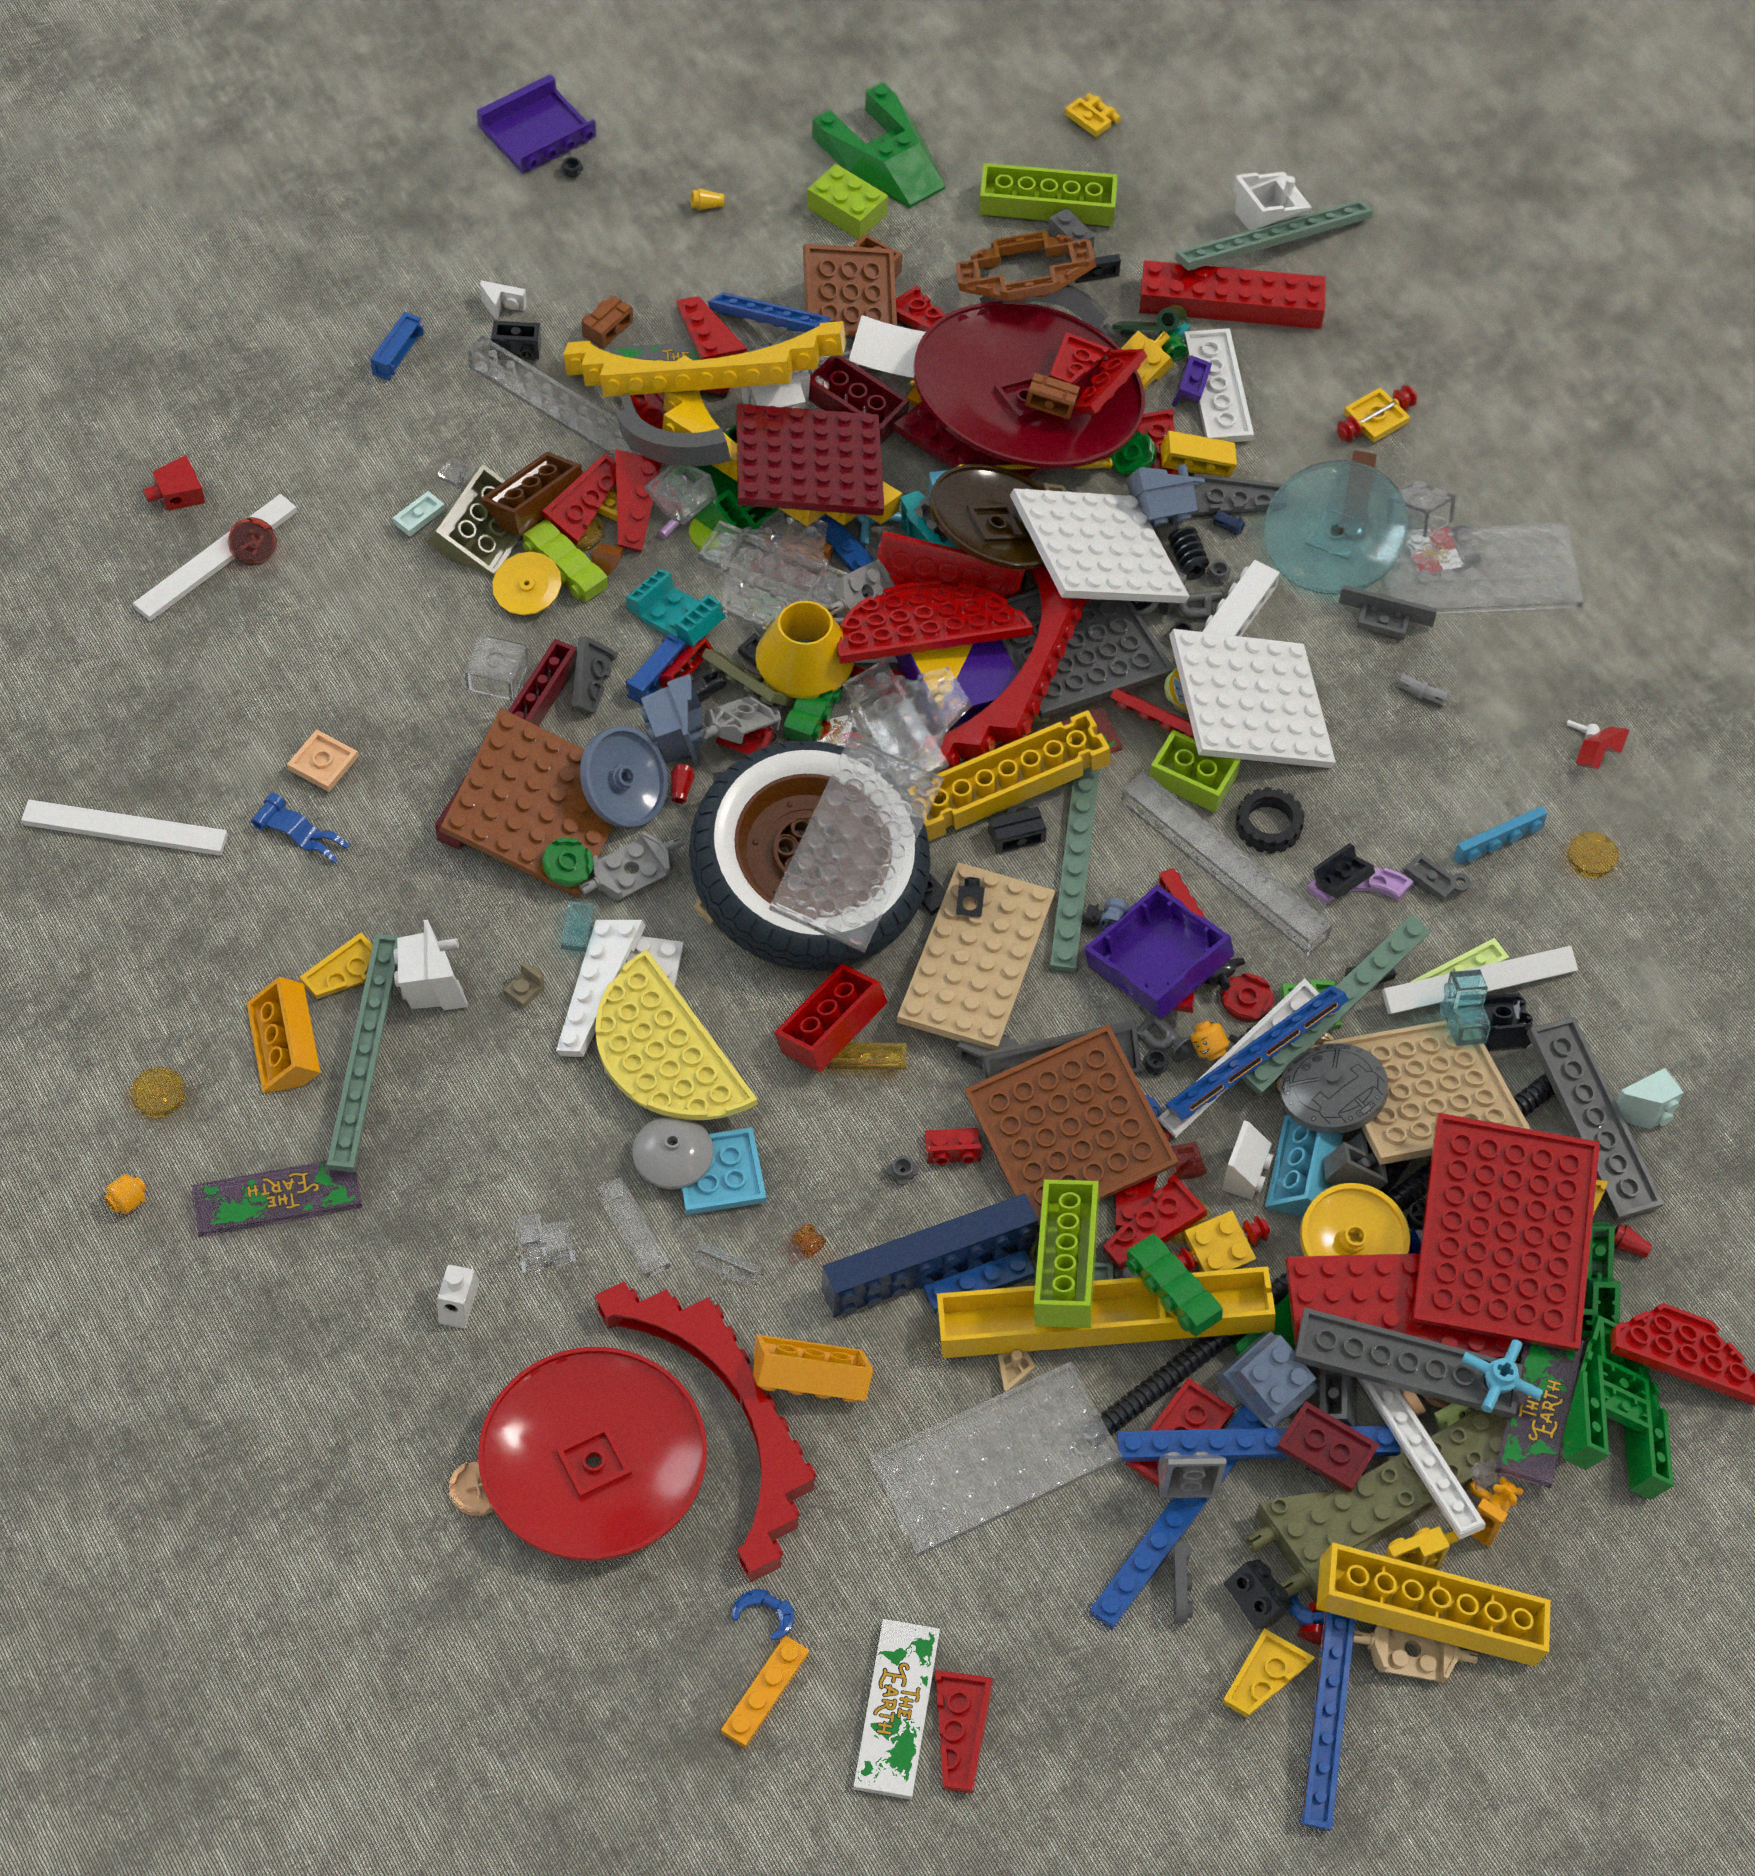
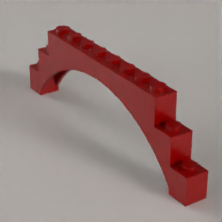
(1015, 709)
(705, 1336)

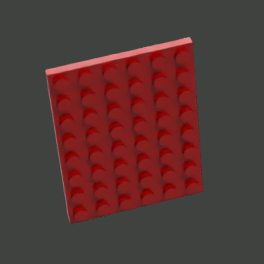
(1507, 1232)

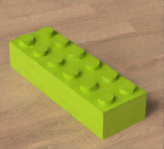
(1044, 192)
(1066, 1254)

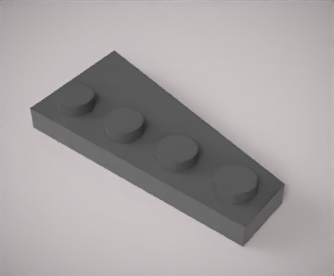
(1233, 495)

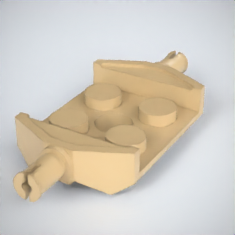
(1433, 1659)

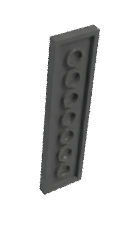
(1595, 1116)
(1396, 1361)

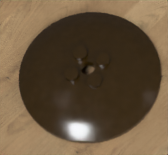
(980, 518)

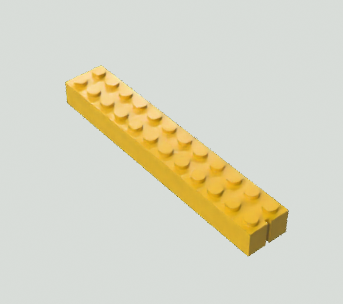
(1121, 1314)

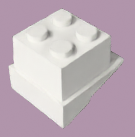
(1267, 199)
(780, 395)
(426, 972)

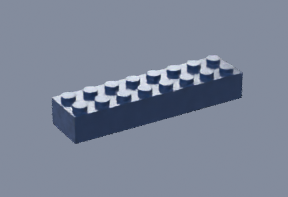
(929, 1255)

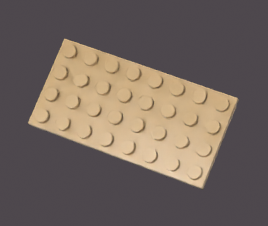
(976, 964)

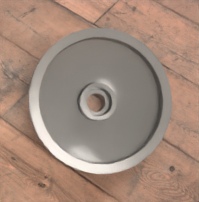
(676, 1164)

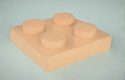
(322, 760)

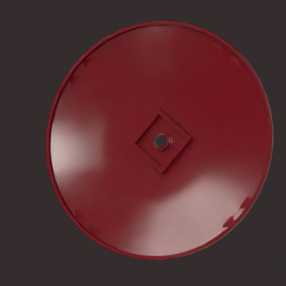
(983, 361)

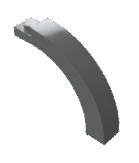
(1075, 301)
(667, 446)

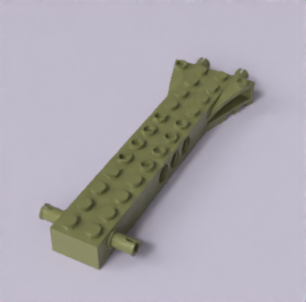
(1375, 1508)

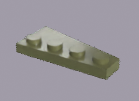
(752, 681)

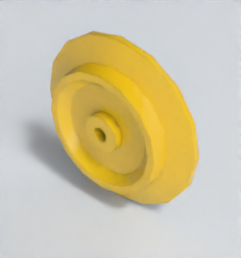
(527, 583)

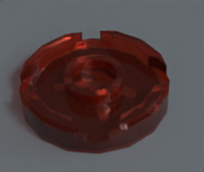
(252, 541)

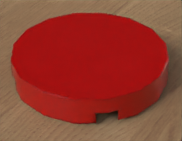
(1248, 998)

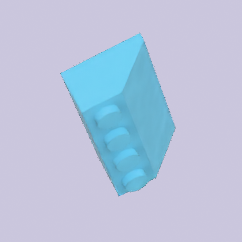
(1299, 1168)

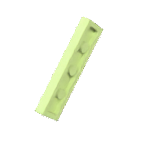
(1485, 954)

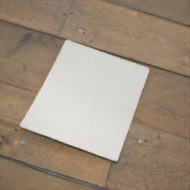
(885, 347)

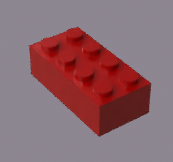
(830, 1017)

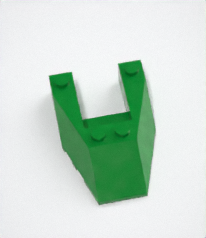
(892, 162)
(1625, 1393)

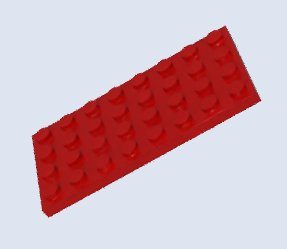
(1373, 1292)

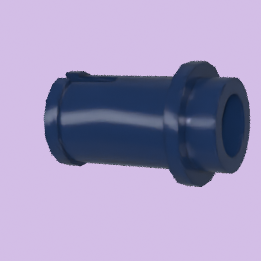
(1229, 522)

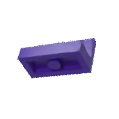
(1192, 380)

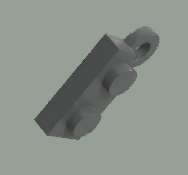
(1435, 878)

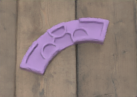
(1383, 881)

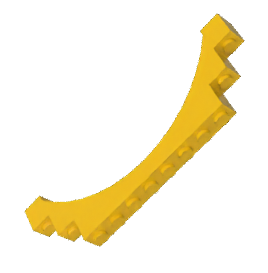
(760, 367)
(689, 415)

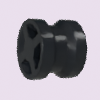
(1416, 1210)

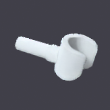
(1590, 730)

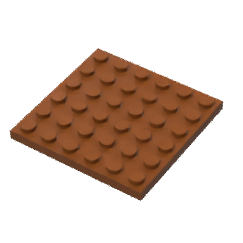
(524, 797)
(1072, 1119)

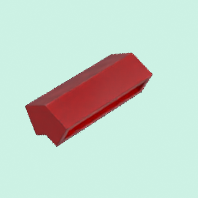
(684, 663)

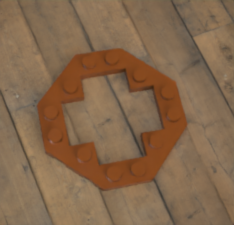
(1060, 275)

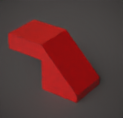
(1593, 748)

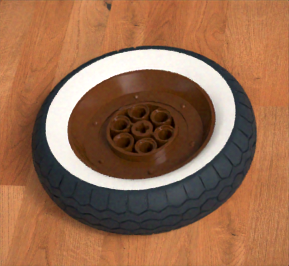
(740, 861)

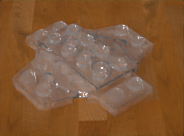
(771, 567)
(902, 714)

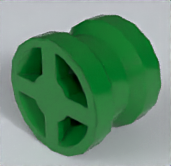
(1175, 347)

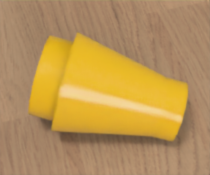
(704, 199)

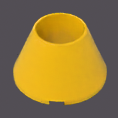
(800, 667)

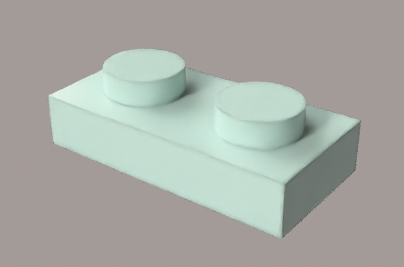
(418, 513)

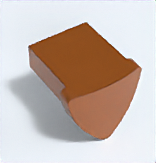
(607, 557)

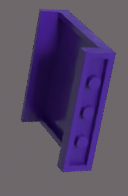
(534, 124)

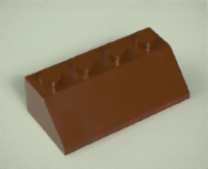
(521, 498)

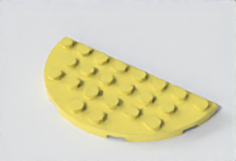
(662, 1050)

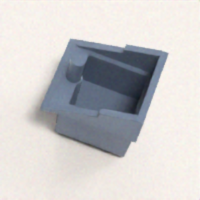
(1164, 495)
(674, 719)
(1268, 1379)

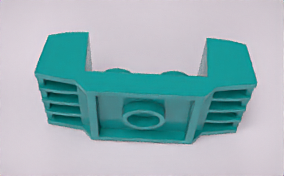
(916, 526)
(672, 610)

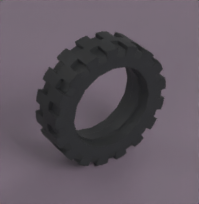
(1277, 800)

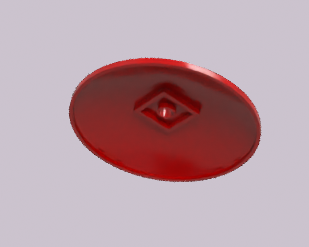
(587, 1407)

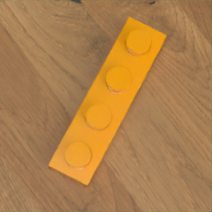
(765, 1692)

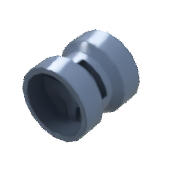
(1114, 911)

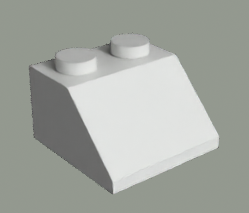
(1247, 1163)

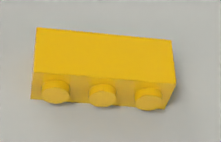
(1199, 454)

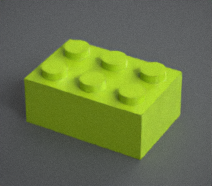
(847, 201)
(1193, 776)

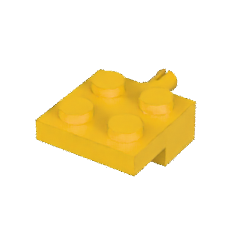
(1157, 361)
(1424, 1548)

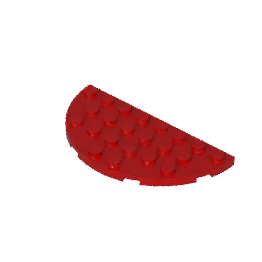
(926, 618)

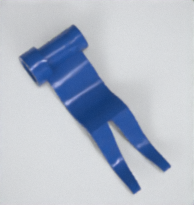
(295, 825)

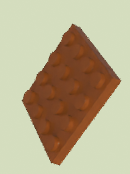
(850, 284)

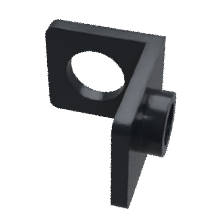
(970, 887)

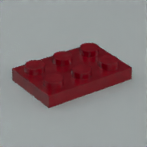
(1328, 1446)

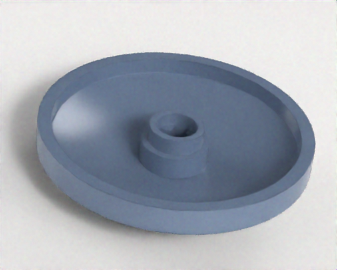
(624, 776)

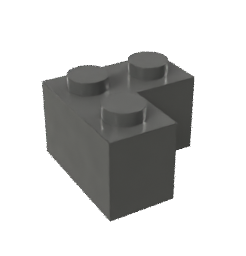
(1355, 1164)

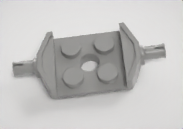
(849, 587)
(740, 717)
(646, 855)

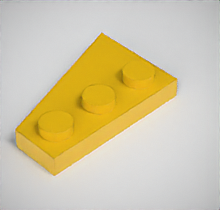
(341, 969)
(1265, 1672)

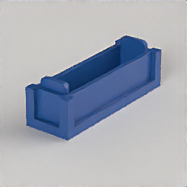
(396, 345)
(648, 676)

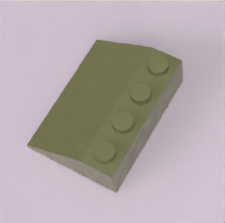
(468, 529)

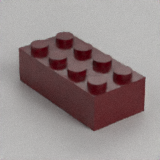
(846, 387)

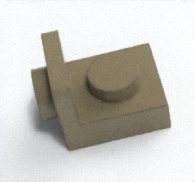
(525, 985)

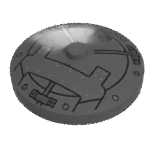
(1334, 1088)

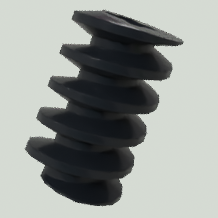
(1189, 552)

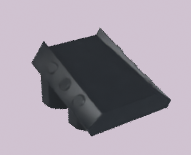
(1508, 1021)

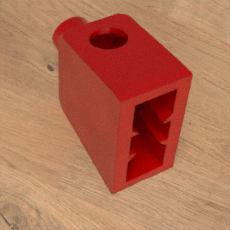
(175, 485)

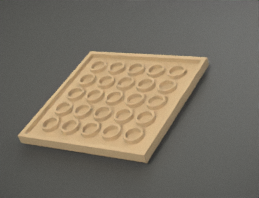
(1430, 1078)

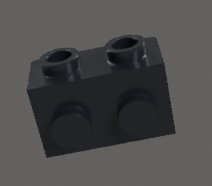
(1342, 872)

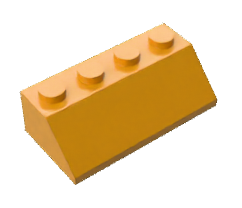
(283, 1036)
(811, 1368)

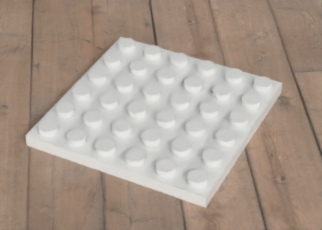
(1098, 546)
(1251, 699)

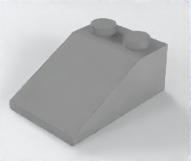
(1190, 1475)

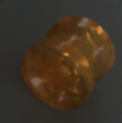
(808, 1240)

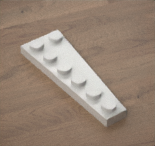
(603, 962)

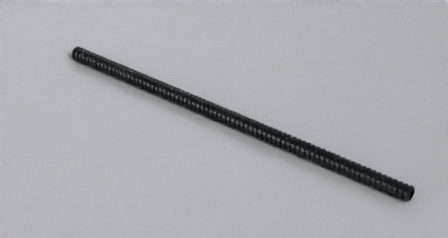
(1208, 1347)

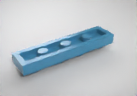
(1502, 834)

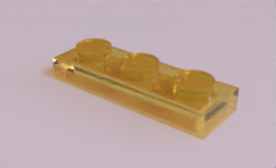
(871, 1056)

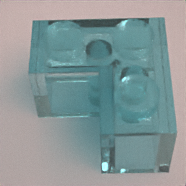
(1464, 1007)

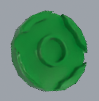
(1135, 454)
(567, 862)

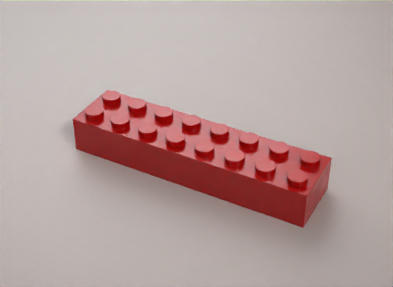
(1234, 294)

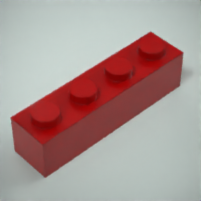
(1172, 883)

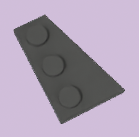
(590, 672)

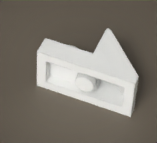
(498, 296)

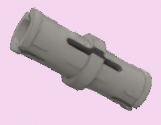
(1423, 689)

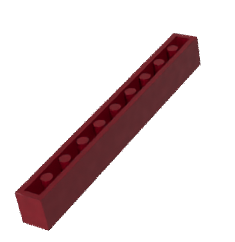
(532, 702)

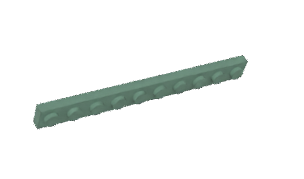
(1273, 235)
(1074, 872)
(1356, 986)
(363, 1055)

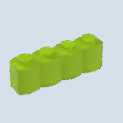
(577, 571)

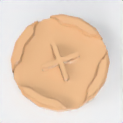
(467, 1490)

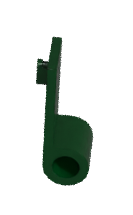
(1167, 320)

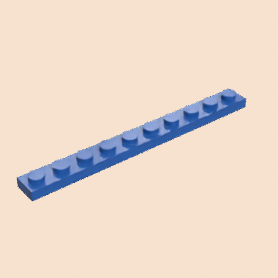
(1228, 1443)
(1158, 1544)

